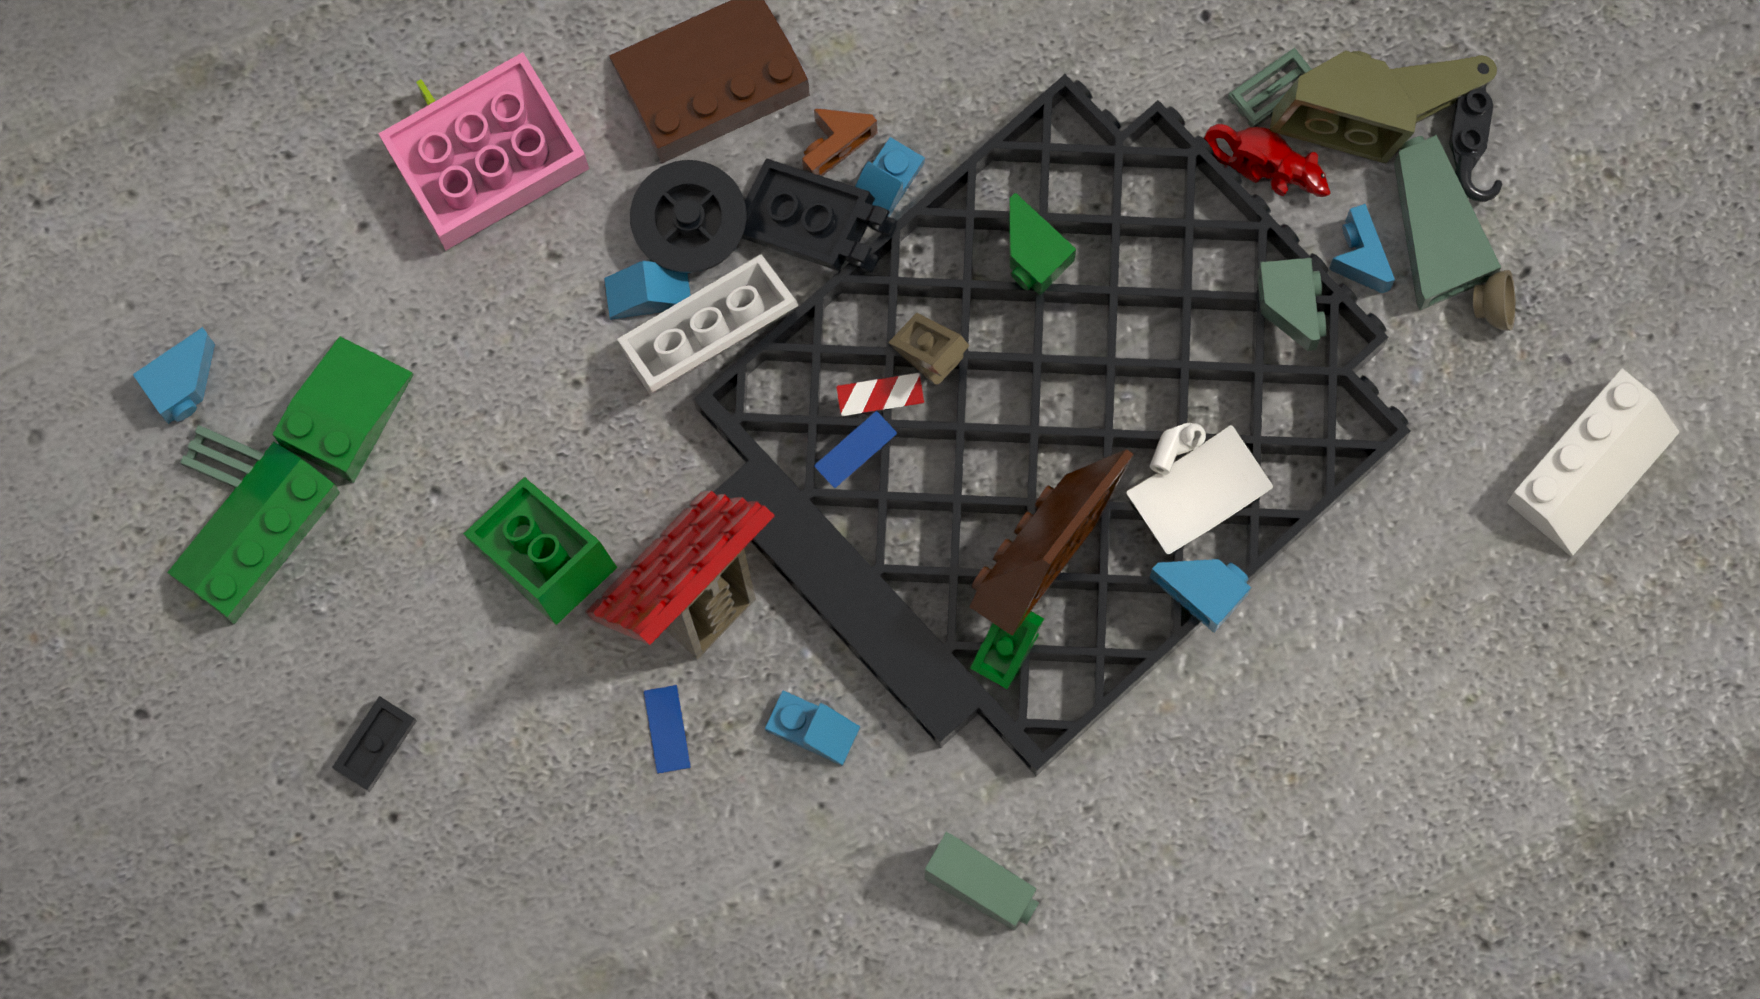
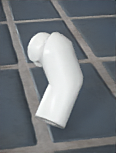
(1176, 442)

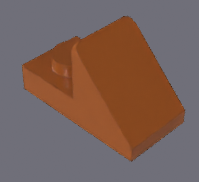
(845, 135)

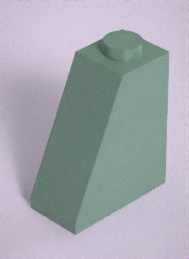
(981, 882)

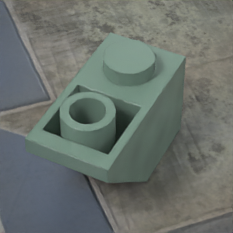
(1289, 299)

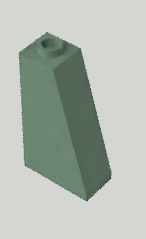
(1440, 226)

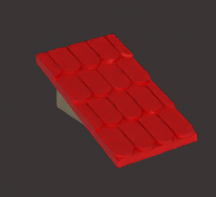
(689, 578)

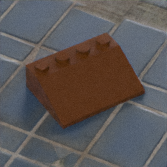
(710, 76)
(1045, 542)

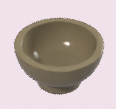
(1496, 300)

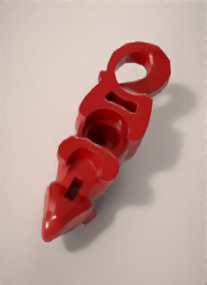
(1267, 155)

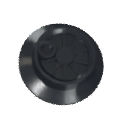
(688, 216)

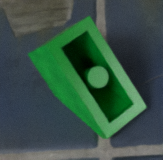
(1035, 248)

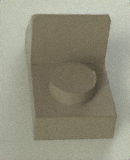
(929, 347)

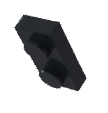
(374, 744)

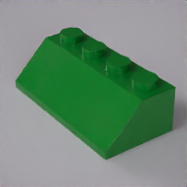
(254, 532)

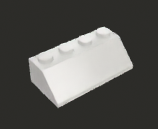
(706, 324)
(1595, 463)

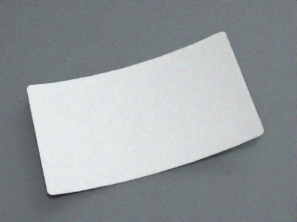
(1200, 490)

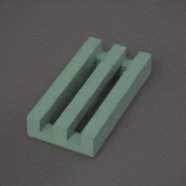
(1246, 108)
(195, 447)

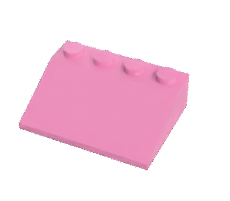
(484, 151)

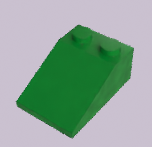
(342, 408)
(541, 550)

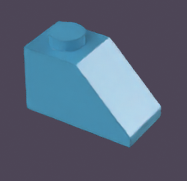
(178, 377)
(1204, 588)

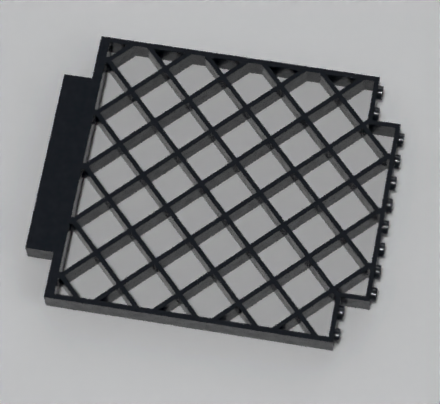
(854, 595)

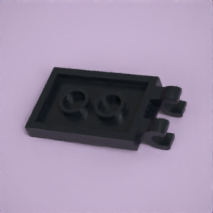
(813, 217)

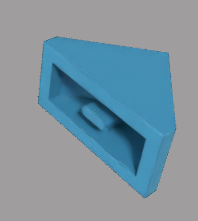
(644, 290)

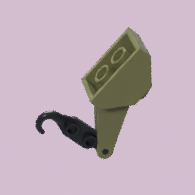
(1373, 110)

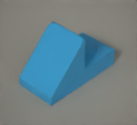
(890, 174)
(1368, 262)
(813, 727)

